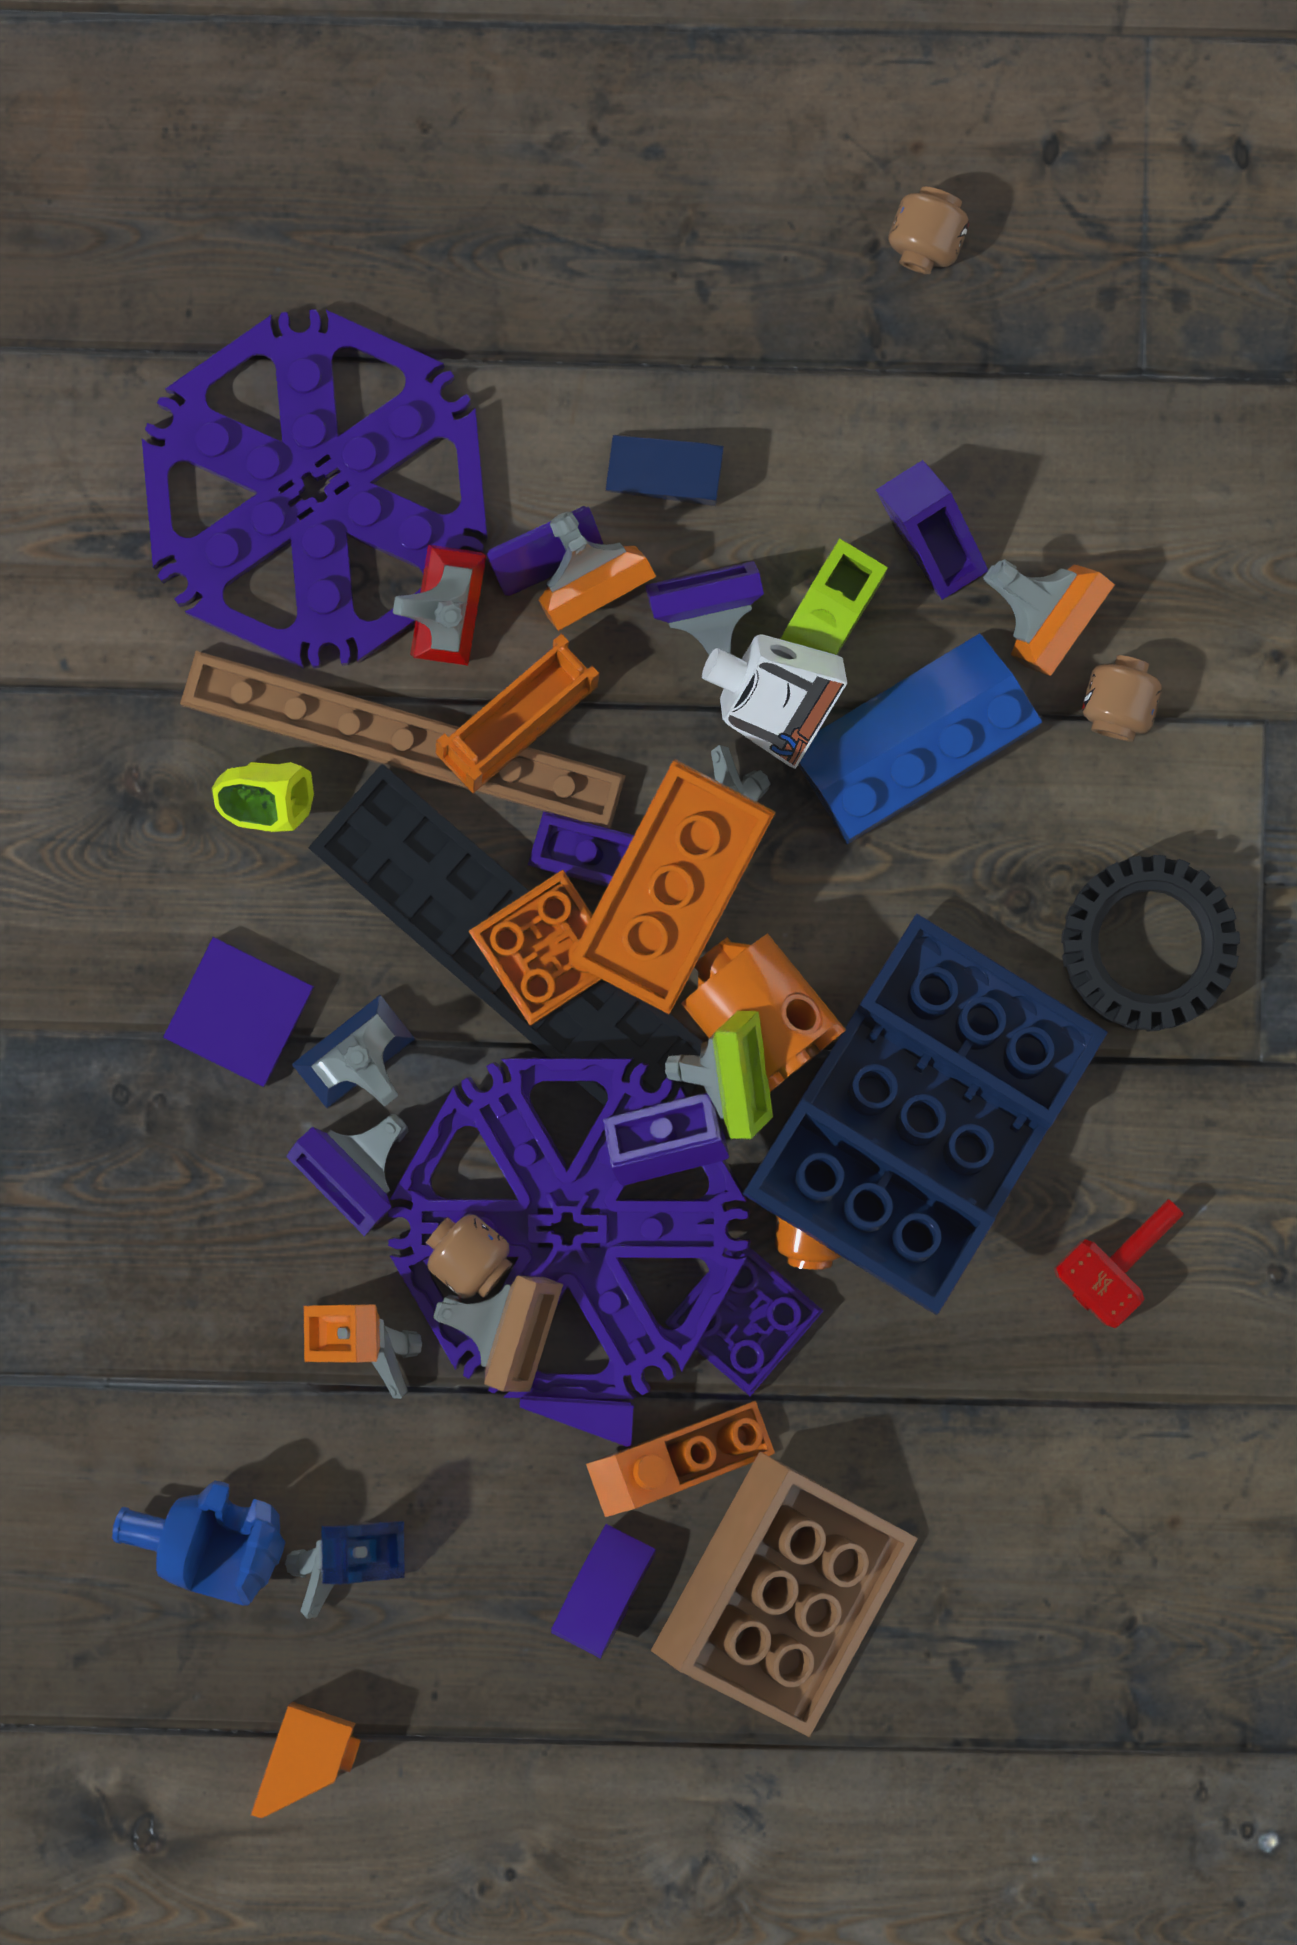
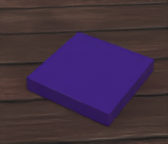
(238, 1012)

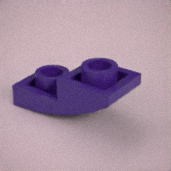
(603, 1591)

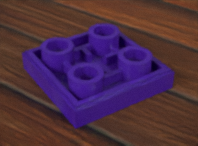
(754, 1323)

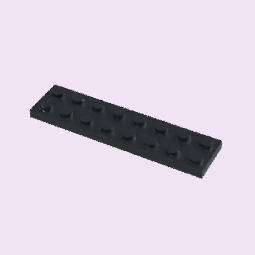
(443, 886)

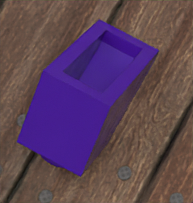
(932, 529)

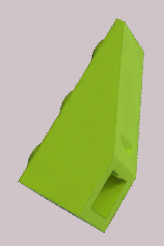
(835, 599)

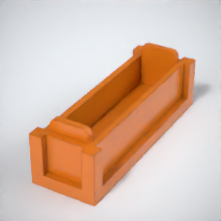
(517, 716)

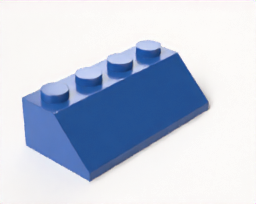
(917, 737)

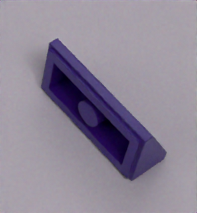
(536, 554)
(665, 1139)

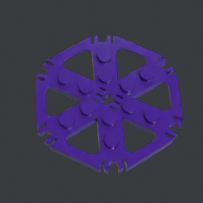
(267, 465)
(544, 1181)

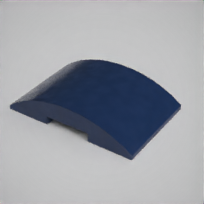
(925, 1114)

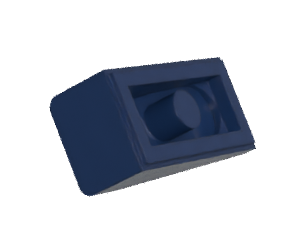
(665, 469)

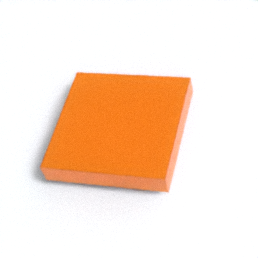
(533, 944)

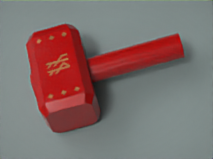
(1101, 1280)

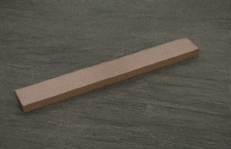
(391, 738)

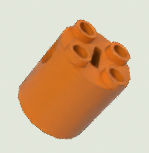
(763, 980)

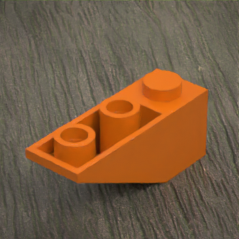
(679, 1459)

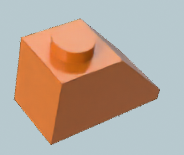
(305, 1757)

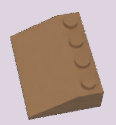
(783, 1595)

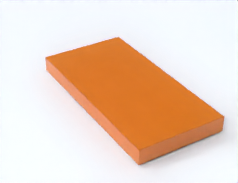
(672, 886)

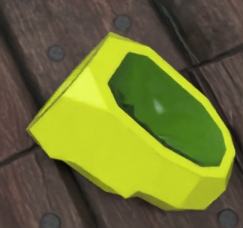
(265, 796)

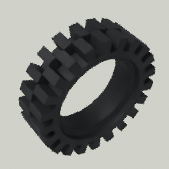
(1206, 905)

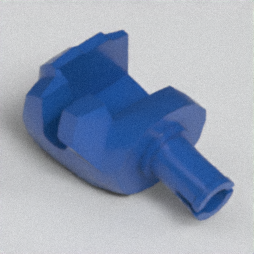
(209, 1543)

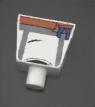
(777, 693)

